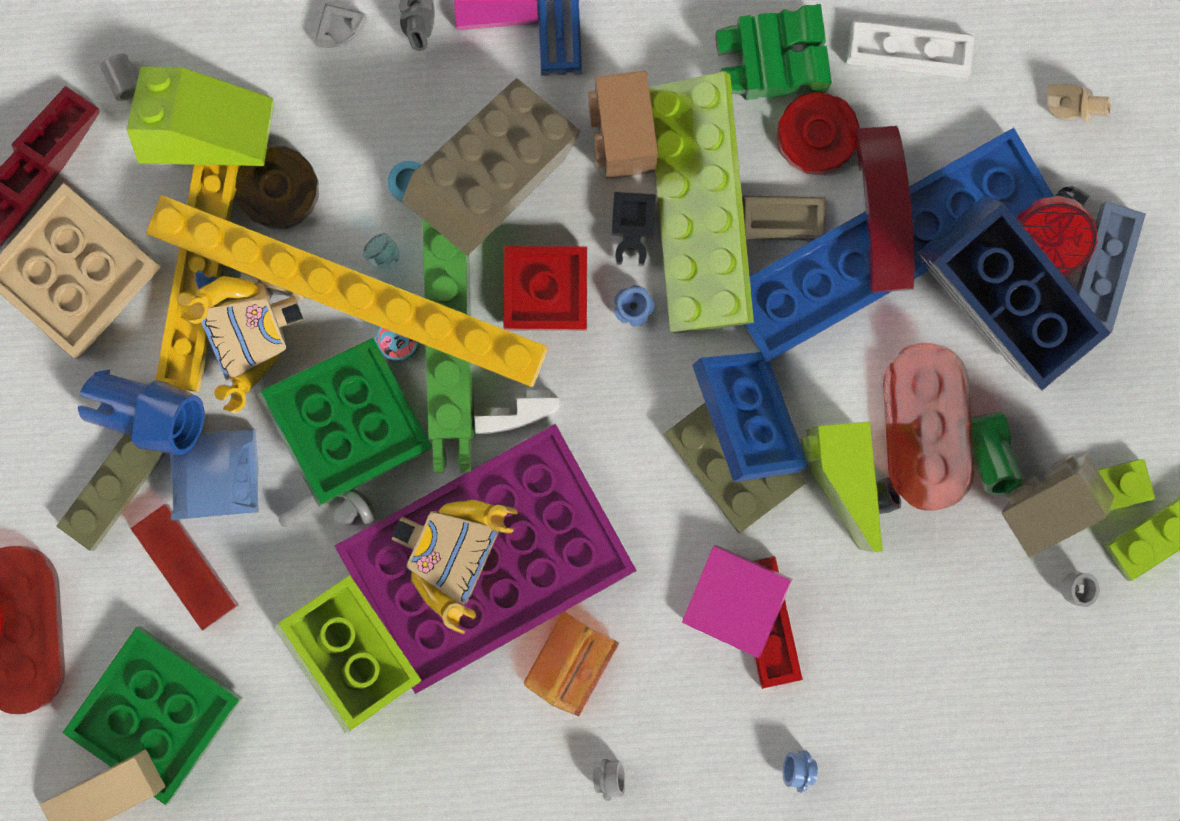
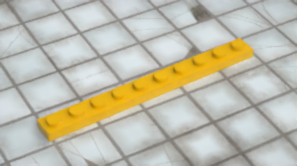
(348, 291)

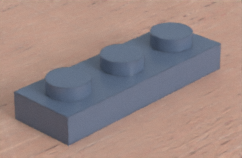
(1108, 269)

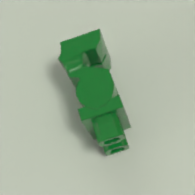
(767, 57)

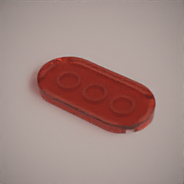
(929, 426)
(31, 631)

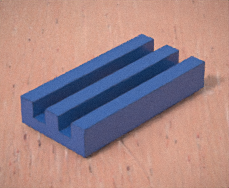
(561, 66)

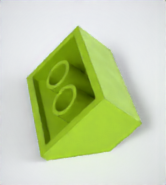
(347, 654)

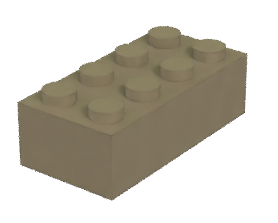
(490, 166)

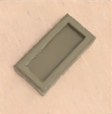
(784, 217)

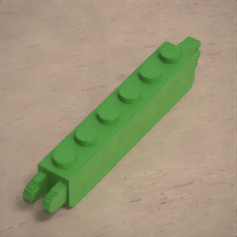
(448, 377)

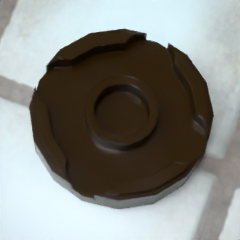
(280, 191)

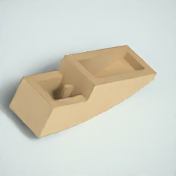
(107, 792)

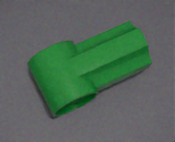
(994, 455)

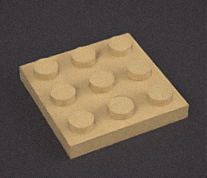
(72, 271)

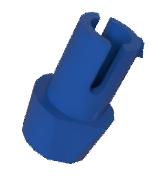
(154, 414)

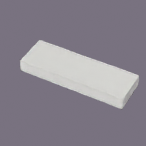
(910, 49)

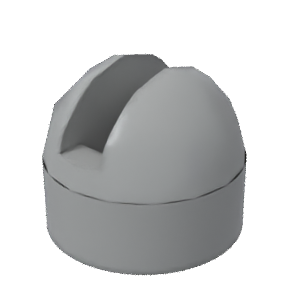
(1090, 593)

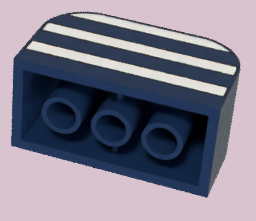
(1013, 292)

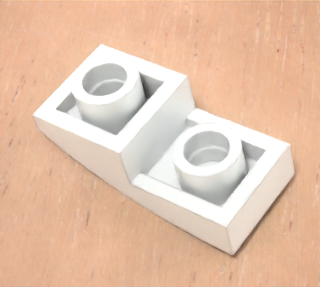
(531, 409)

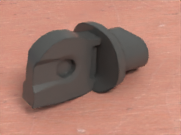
(417, 21)

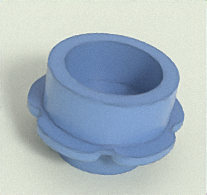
(626, 297)
(799, 770)

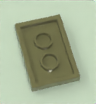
(739, 501)

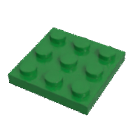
(345, 421)
(156, 704)

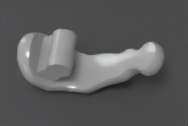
(353, 506)

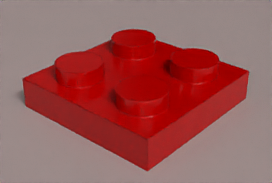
(545, 288)

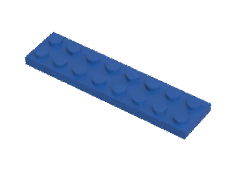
(831, 274)

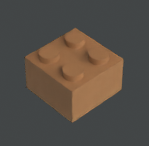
(625, 124)

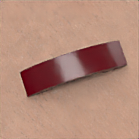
(887, 208)

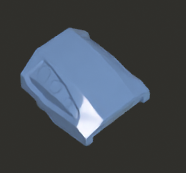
(216, 476)

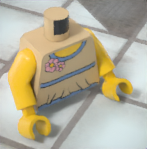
(241, 330)
(451, 553)

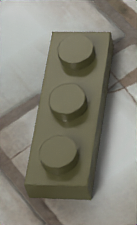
(109, 493)

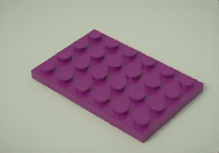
(549, 563)

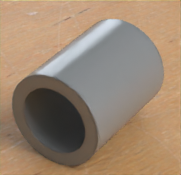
(120, 76)

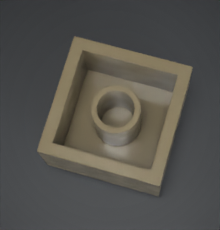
(1057, 504)

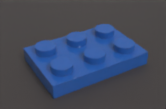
(749, 416)

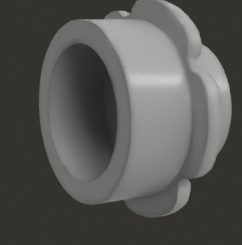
(609, 779)

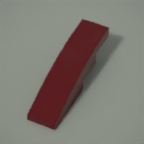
(41, 155)

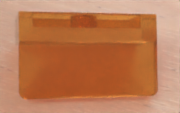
(570, 664)

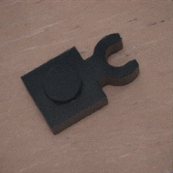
(633, 220)

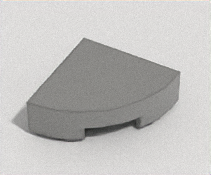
(338, 26)

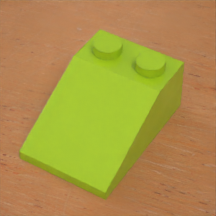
(197, 120)
(845, 471)

